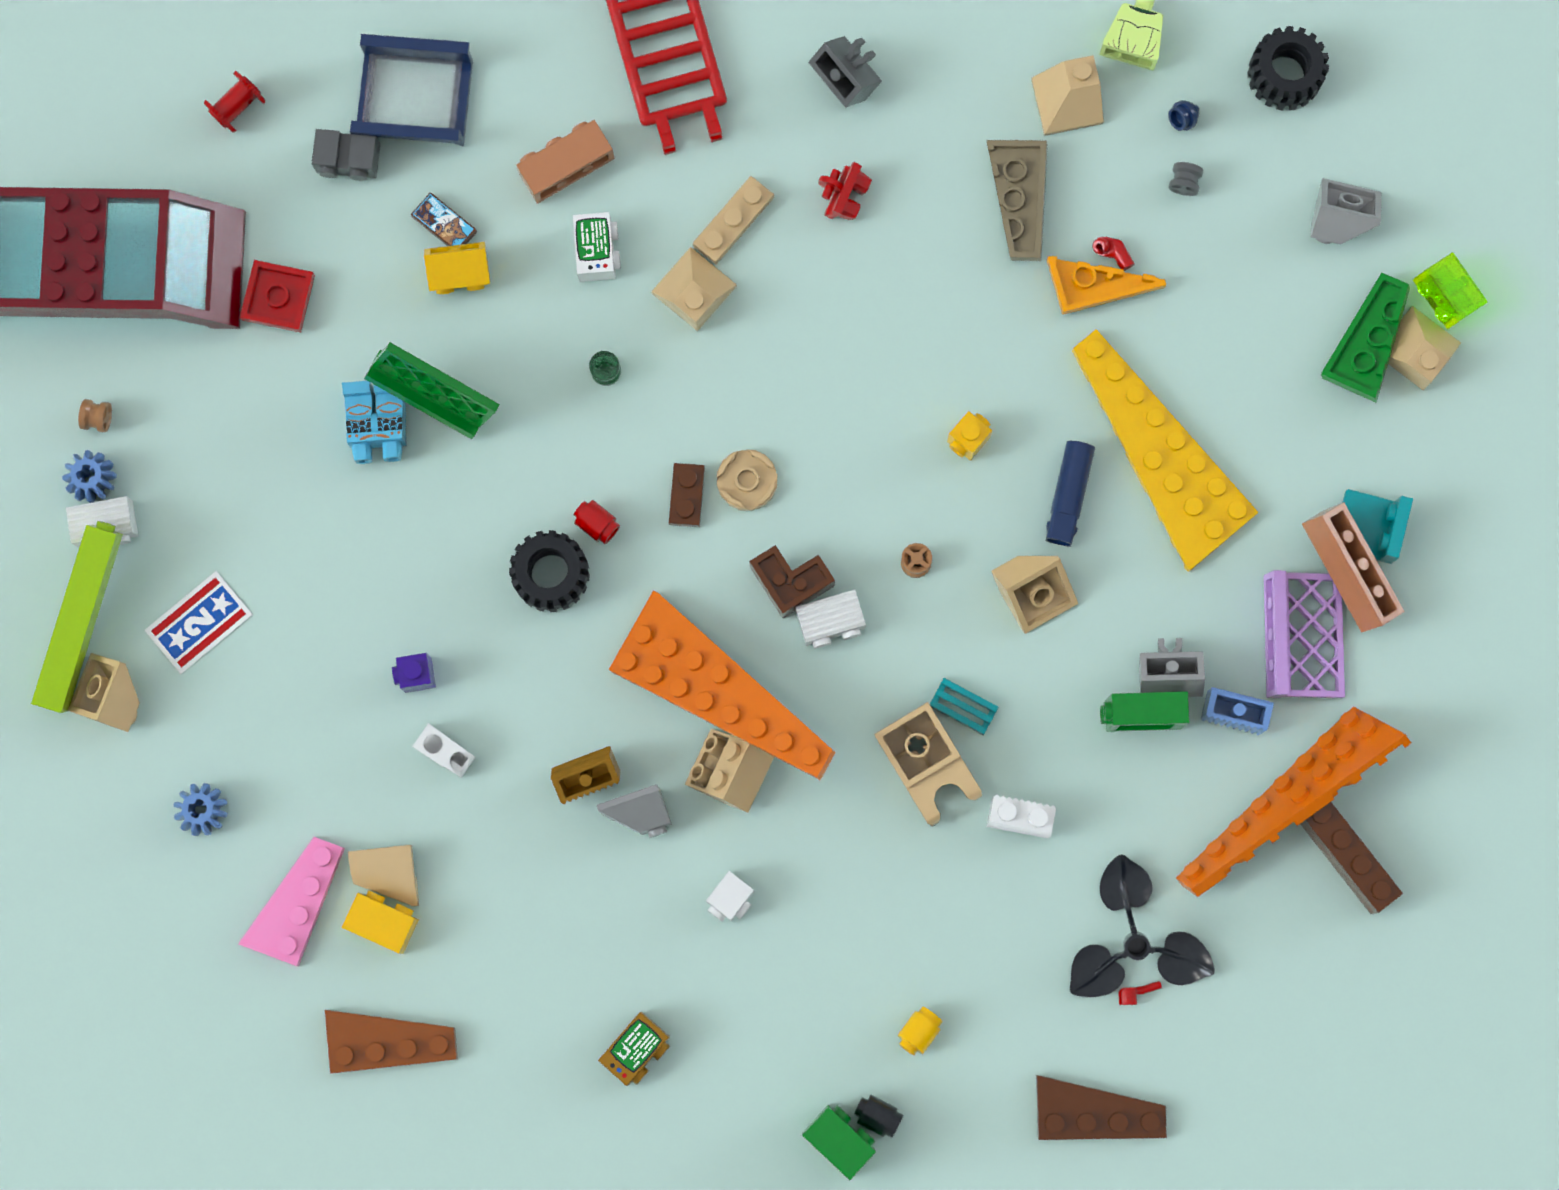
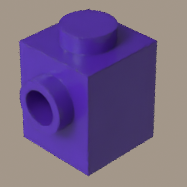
(414, 672)

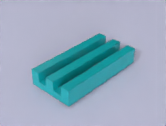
(970, 696)

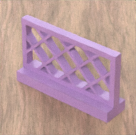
(1279, 641)

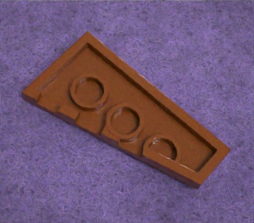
(379, 1042)

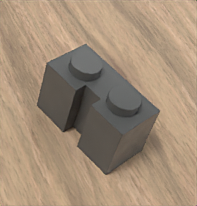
(345, 155)

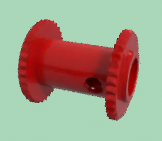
(234, 101)

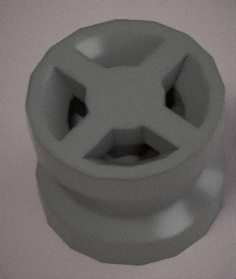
(1186, 178)

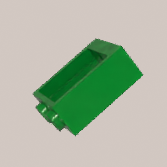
(1145, 711)

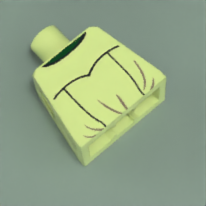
(1135, 35)

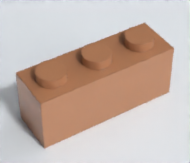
(565, 160)

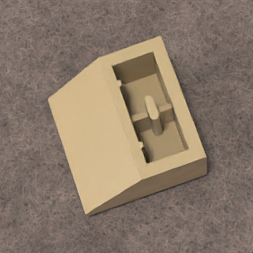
(729, 770)

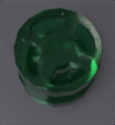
(605, 375)

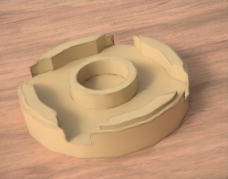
(747, 480)

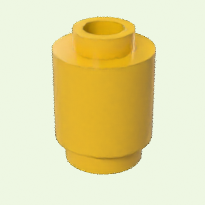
(919, 1031)

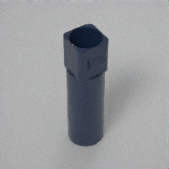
(1069, 492)

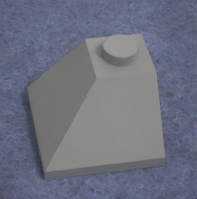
(1344, 212)
(639, 811)

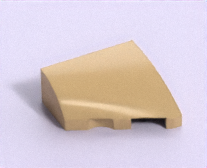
(386, 872)

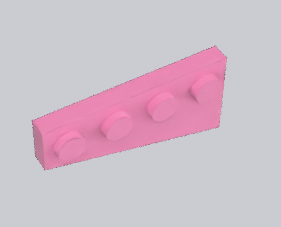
(293, 909)

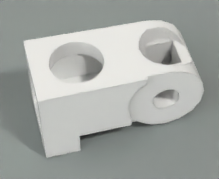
(443, 750)

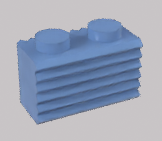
(1237, 711)

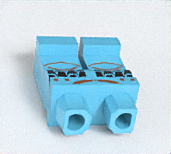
(373, 428)

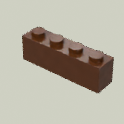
(1351, 858)

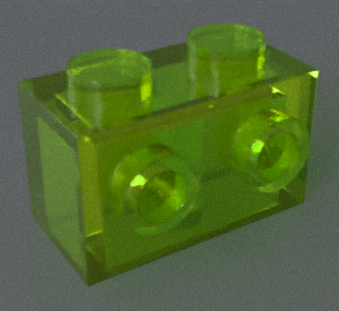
(1449, 290)

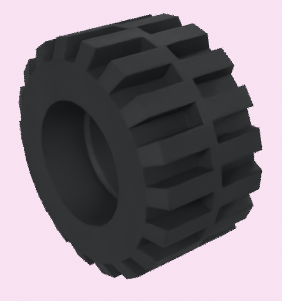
(1294, 46)
(538, 547)

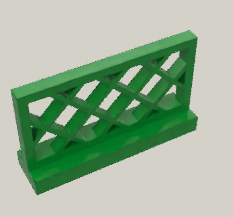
(430, 390)

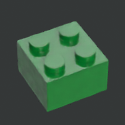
(839, 1141)

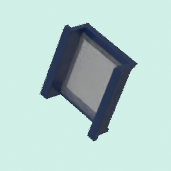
(414, 89)

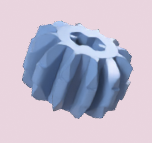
(96, 483)
(206, 819)

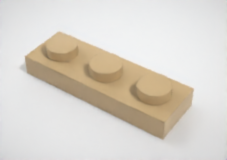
(733, 220)

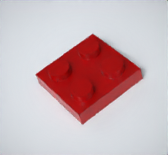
(277, 296)

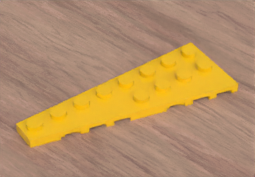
(1182, 481)

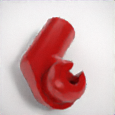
(1114, 249)

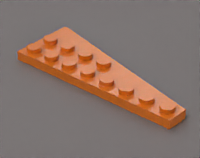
(690, 671)
(1301, 791)

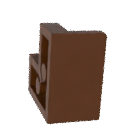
(788, 587)

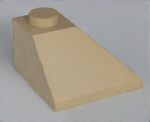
(1069, 96)
(694, 289)
(1421, 348)
(1034, 589)
(106, 693)

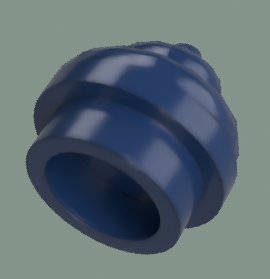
(1183, 115)

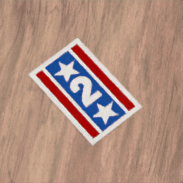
(198, 622)

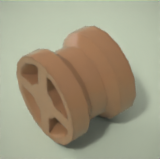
(95, 415)
(920, 555)

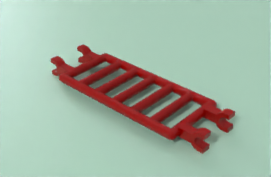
(632, 64)

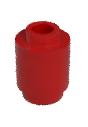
(596, 521)

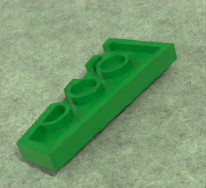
(1367, 344)

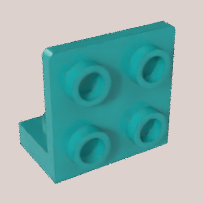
(1380, 522)

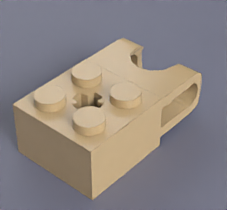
(932, 768)

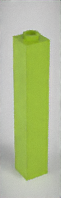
(77, 617)

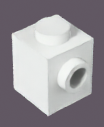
(730, 898)

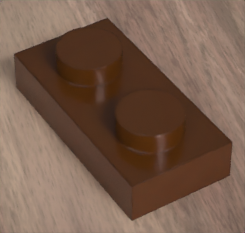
(686, 495)

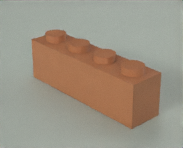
(1353, 567)

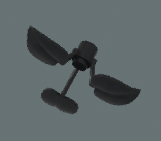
(1098, 974)

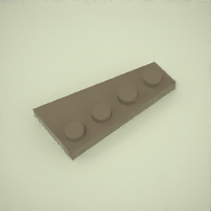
(1020, 188)

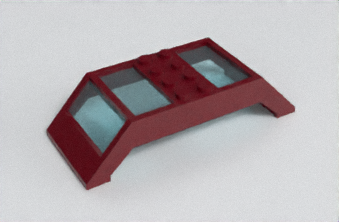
(120, 255)

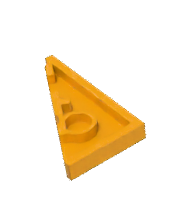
(1087, 286)

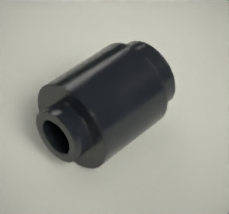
(878, 1116)

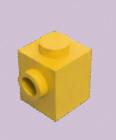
(969, 435)

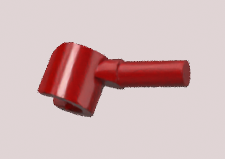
(1128, 995)

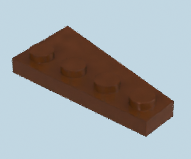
(1089, 1113)

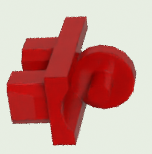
(850, 179)

